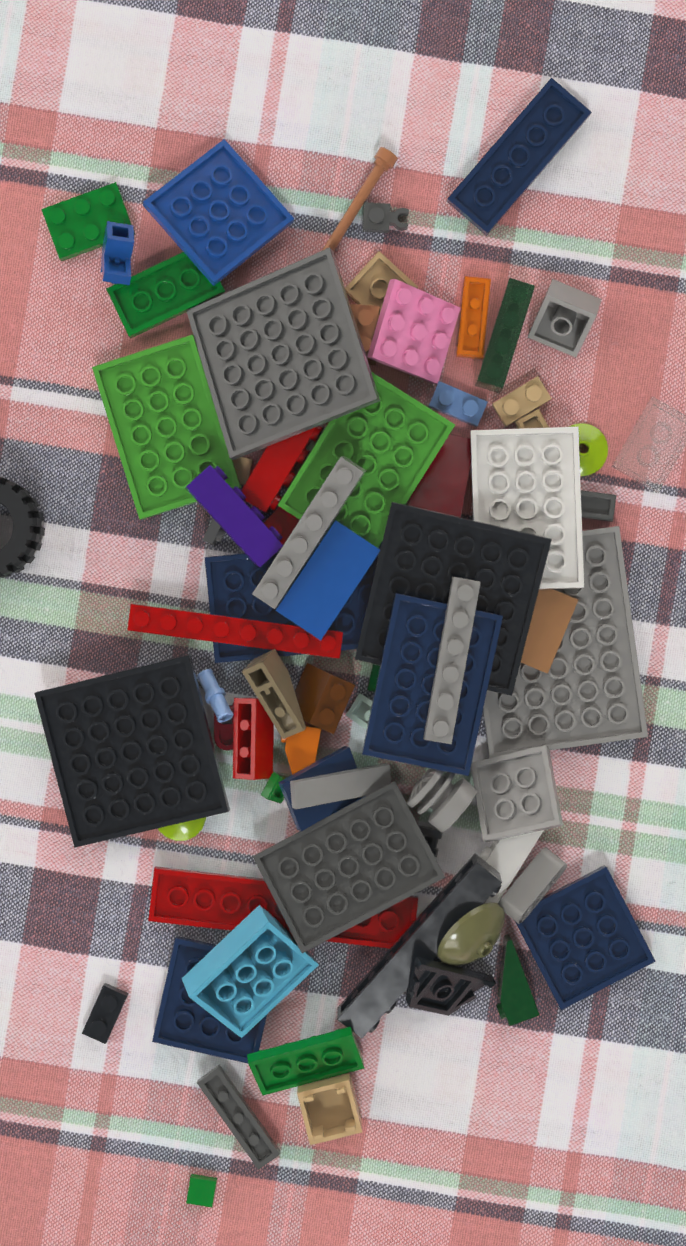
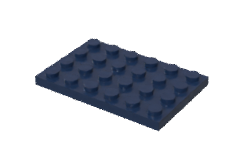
(406, 685)

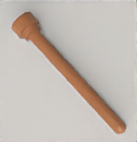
(384, 160)

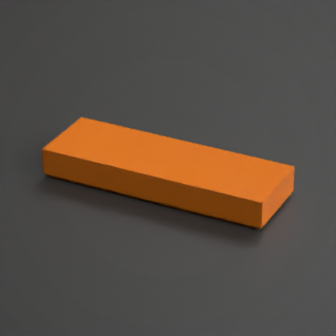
(473, 317)

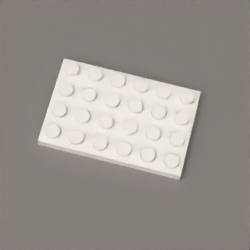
(533, 486)

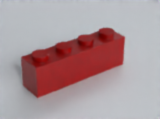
(276, 469)

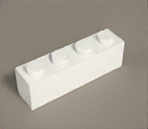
(507, 858)

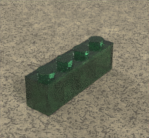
(504, 335)

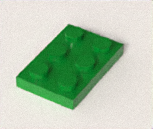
(81, 221)

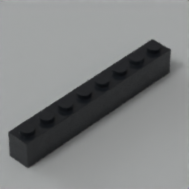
(392, 973)

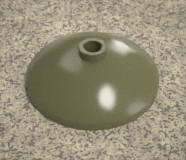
(472, 935)

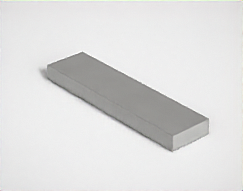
(339, 785)

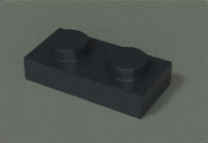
(105, 1013)

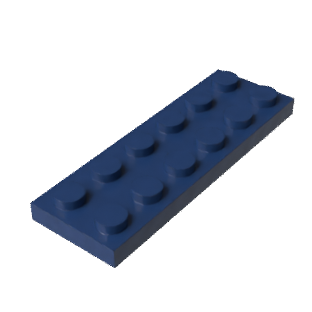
(519, 156)

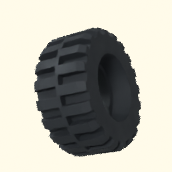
(26, 528)

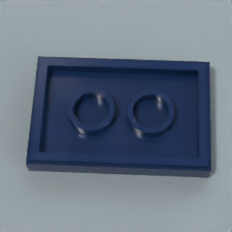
(335, 762)

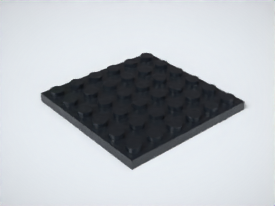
(428, 549)
(132, 751)

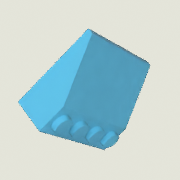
(248, 972)

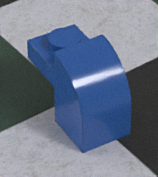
(117, 253)

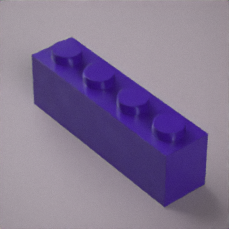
(234, 516)

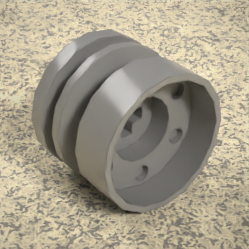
(442, 796)

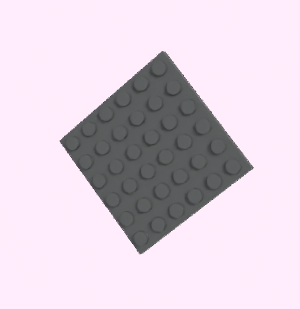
(282, 354)

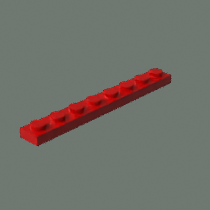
(232, 631)

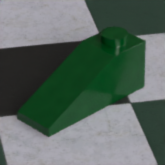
(513, 989)

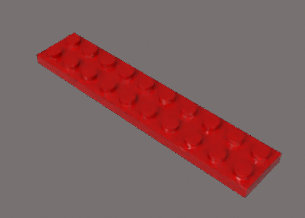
(226, 900)

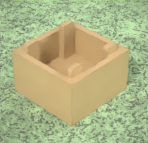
(330, 1109)

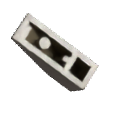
(275, 692)

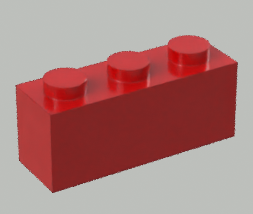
(252, 740)

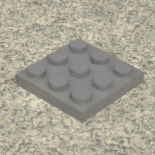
(516, 794)

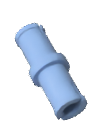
(215, 695)

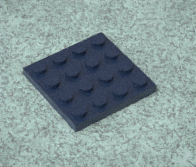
(584, 938)
(187, 1024)

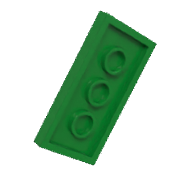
(161, 294)
(306, 1061)

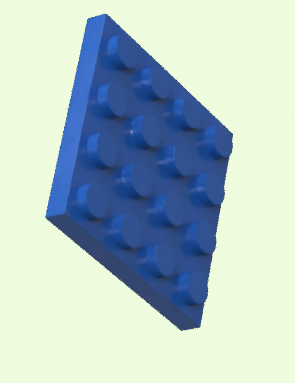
(218, 212)

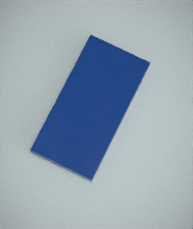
(328, 580)

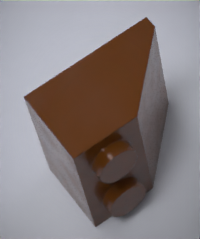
(322, 697)

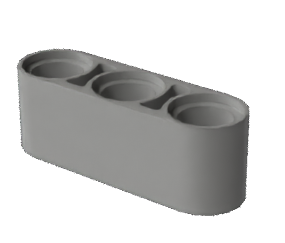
(532, 885)

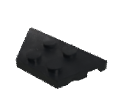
(442, 986)

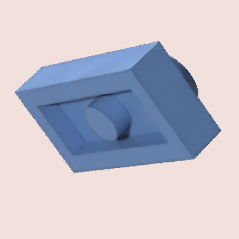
(458, 404)

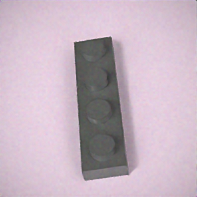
(238, 1117)

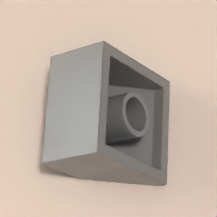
(564, 318)

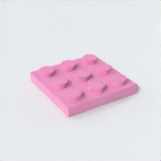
(413, 331)

